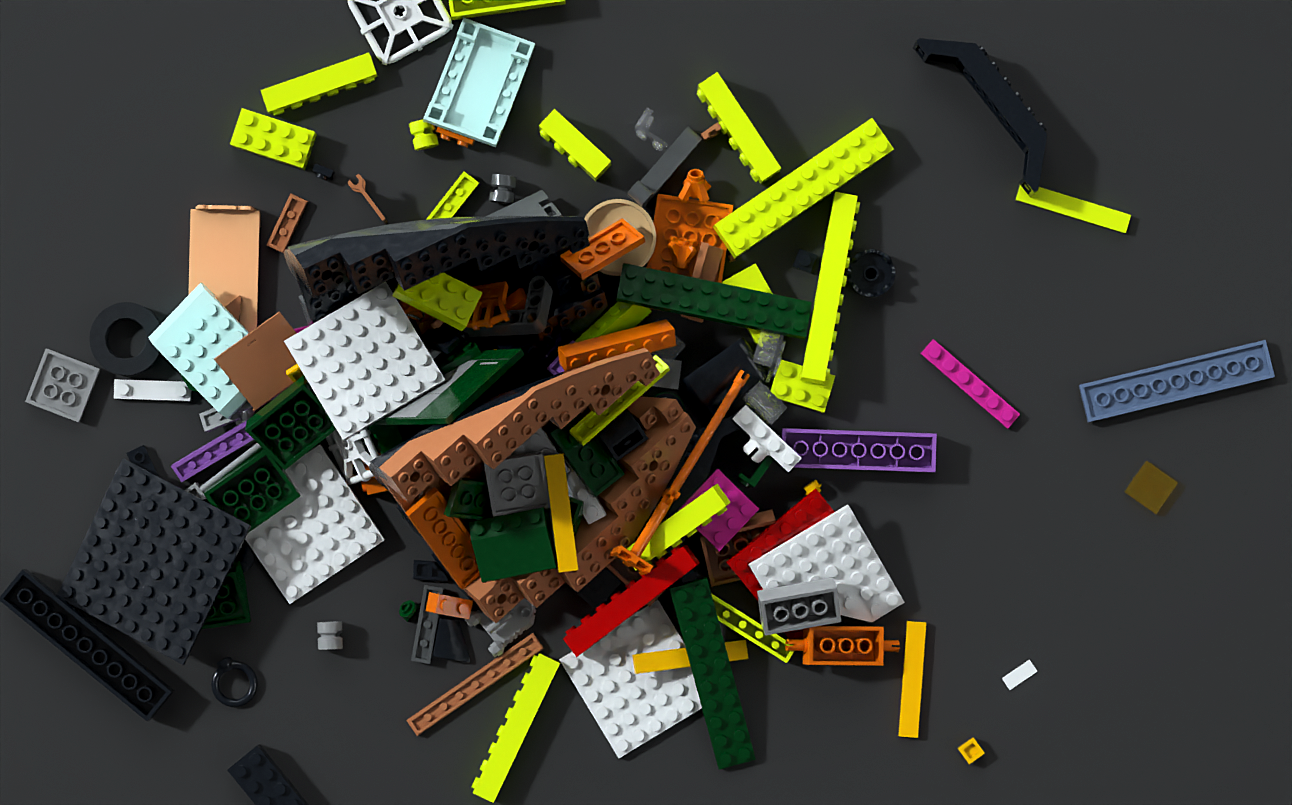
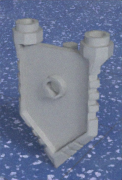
(508, 627)

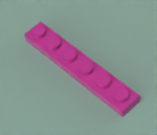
(970, 384)

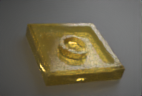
(1151, 487)

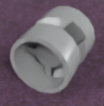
(329, 635)

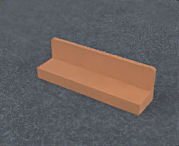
(706, 267)

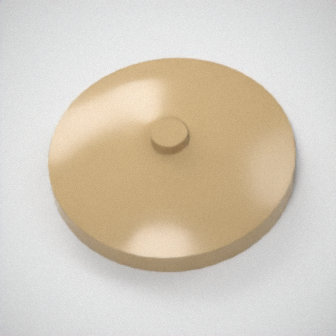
(612, 211)

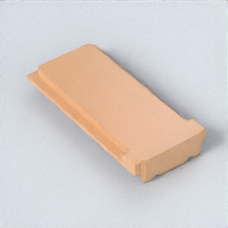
(227, 255)

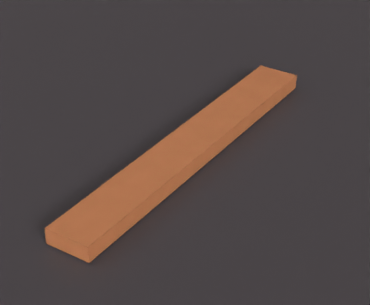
(475, 684)

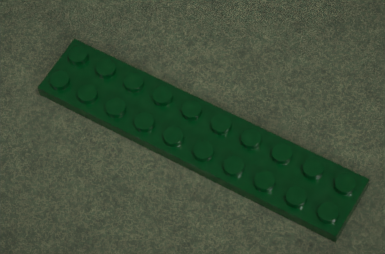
(713, 301)
(712, 673)

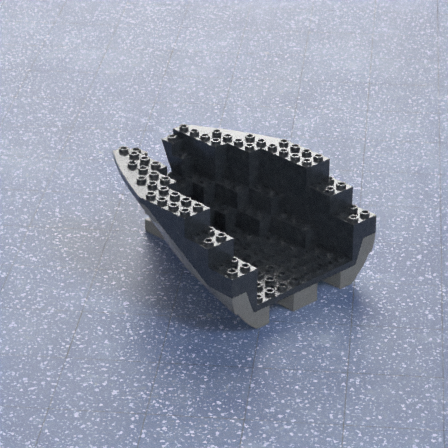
(490, 249)

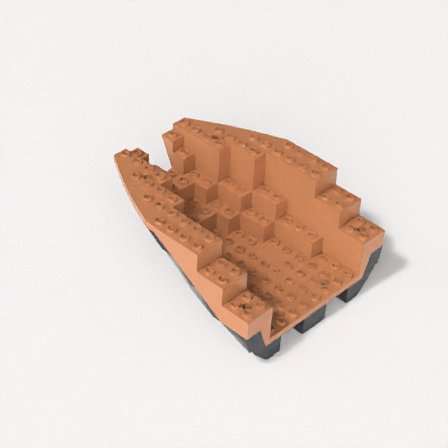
(504, 422)

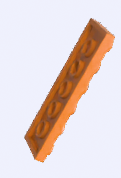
(445, 537)

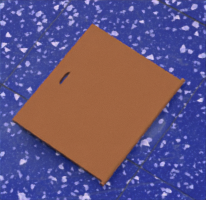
(260, 361)

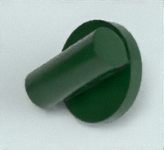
(408, 609)

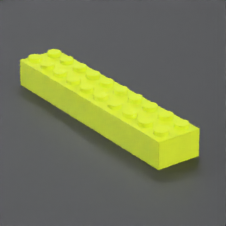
(803, 188)

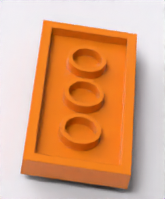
(603, 249)

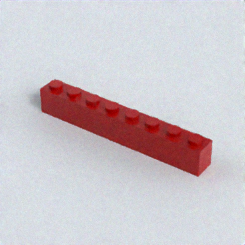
(631, 600)

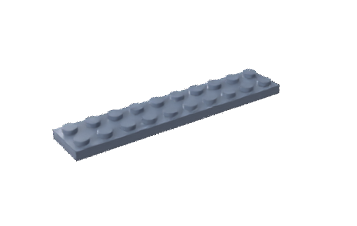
(1176, 381)

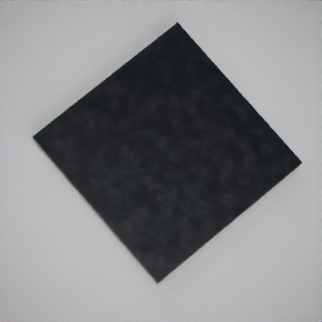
(153, 561)

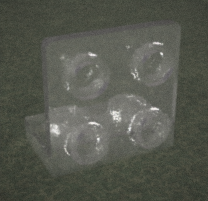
(645, 122)
(769, 352)
(765, 403)

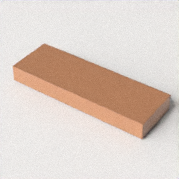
(287, 223)

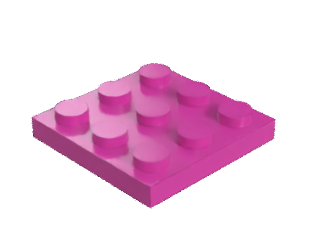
(726, 525)

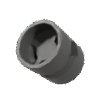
(502, 189)

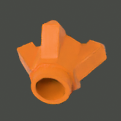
(695, 187)
(682, 251)

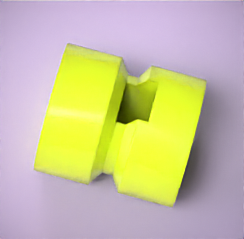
(423, 135)

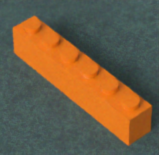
(650, 336)

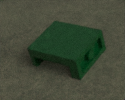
(757, 474)

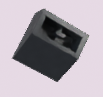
(622, 435)

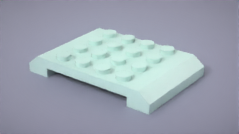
(479, 82)
(191, 341)

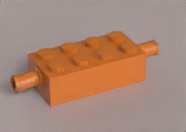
(843, 645)

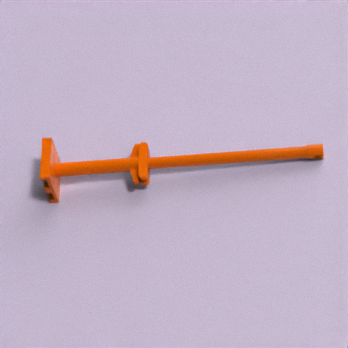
(632, 557)

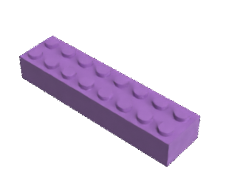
(862, 450)

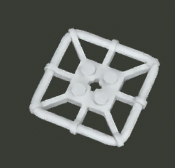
(397, 25)
(352, 453)

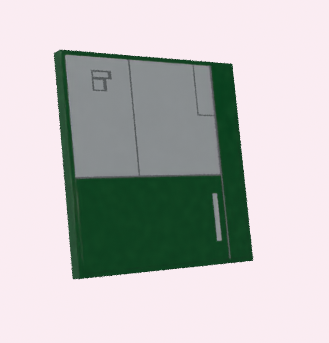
(458, 392)

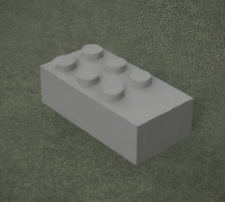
(799, 606)

